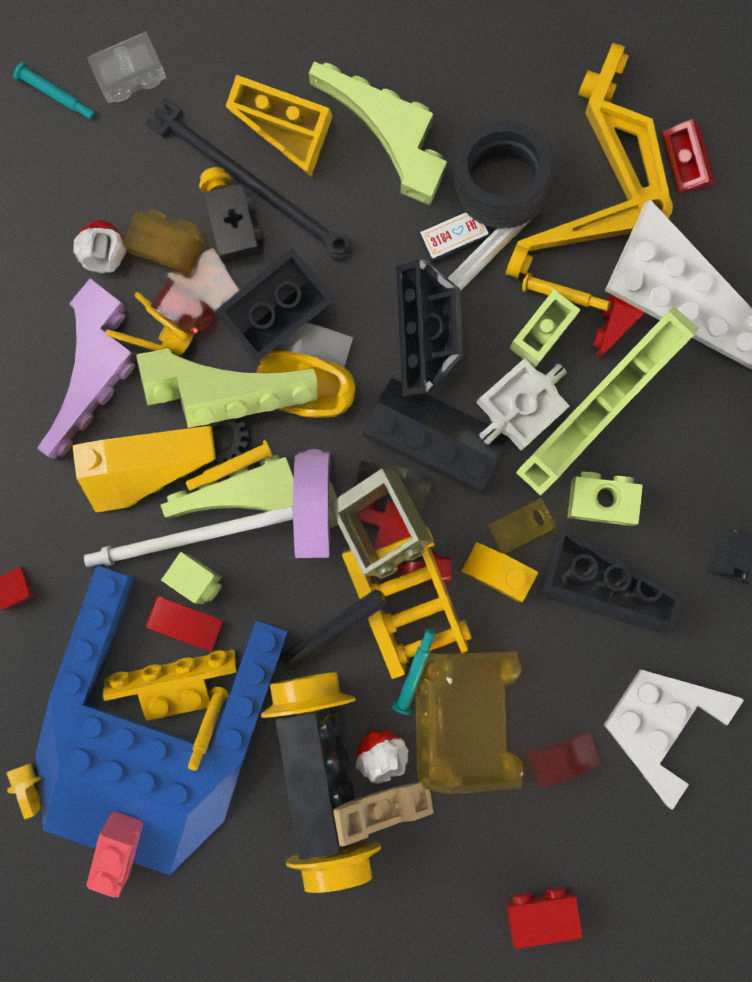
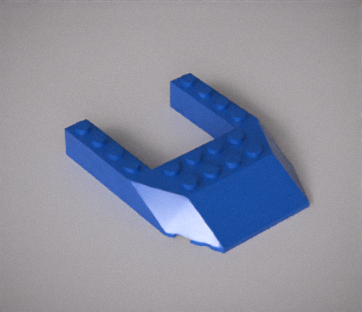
(111, 762)

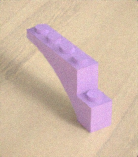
(97, 366)

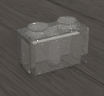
(127, 68)

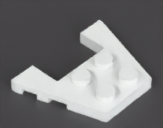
(653, 717)

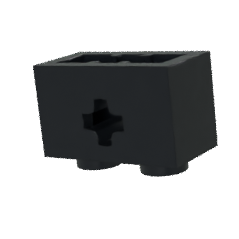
(224, 206)

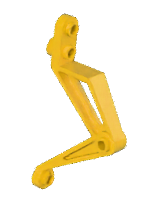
(604, 119)

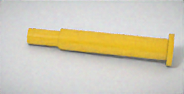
(570, 294)
(231, 466)
(218, 696)

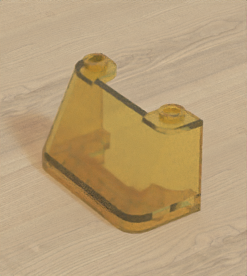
(465, 723)

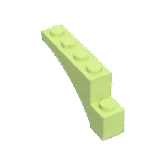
(395, 123)
(220, 394)
(259, 489)

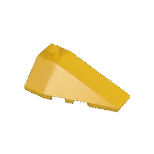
(129, 468)

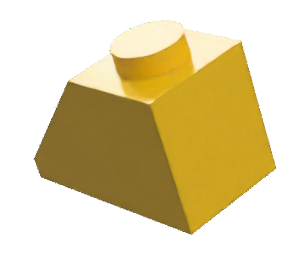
(499, 572)

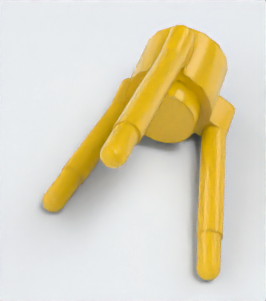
(172, 335)

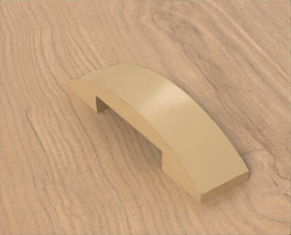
(380, 810)

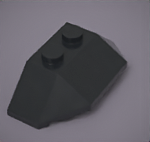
(427, 326)

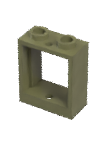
(362, 495)

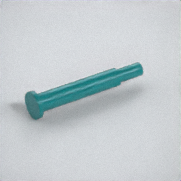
(51, 90)
(414, 675)

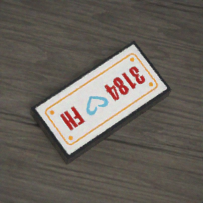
(452, 236)

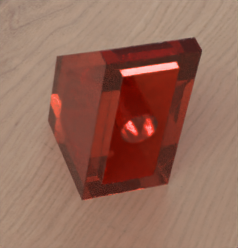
(183, 307)
(563, 759)

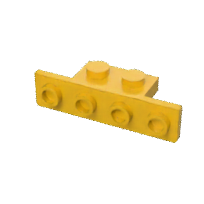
(171, 686)

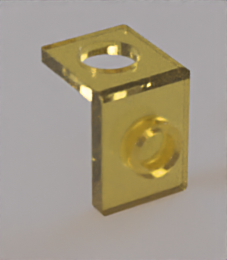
(521, 526)

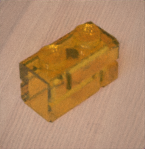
(163, 240)

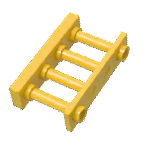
(385, 625)

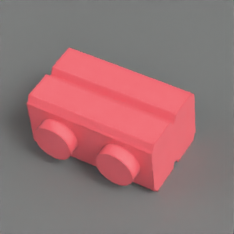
(114, 854)

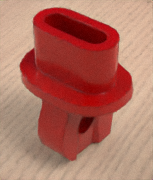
(442, 562)

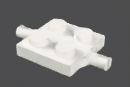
(523, 404)

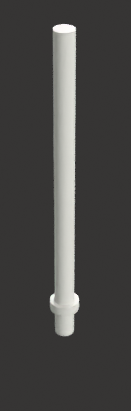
(109, 555)

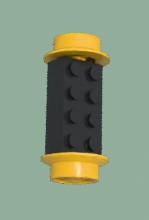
(318, 781)

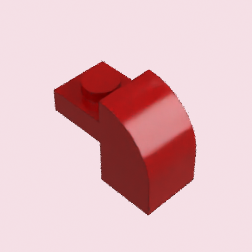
(390, 523)

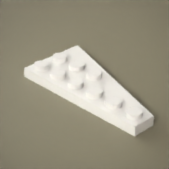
(667, 271)

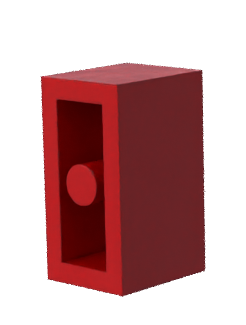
(543, 918)

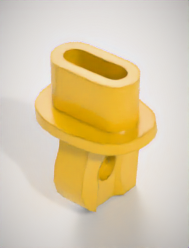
(22, 784)

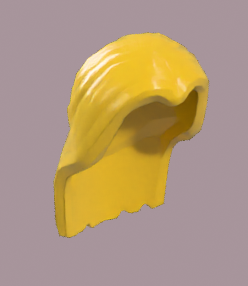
(334, 382)

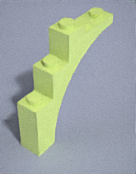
(607, 400)

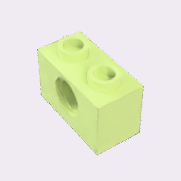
(544, 328)
(625, 504)
(192, 579)

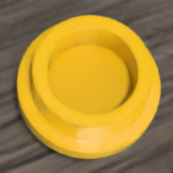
(214, 179)

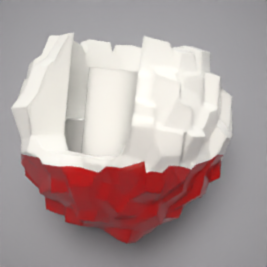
(99, 247)
(381, 756)

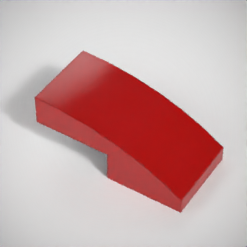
(184, 623)

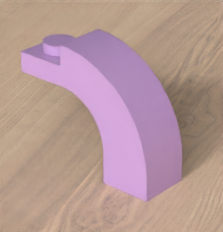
(311, 504)

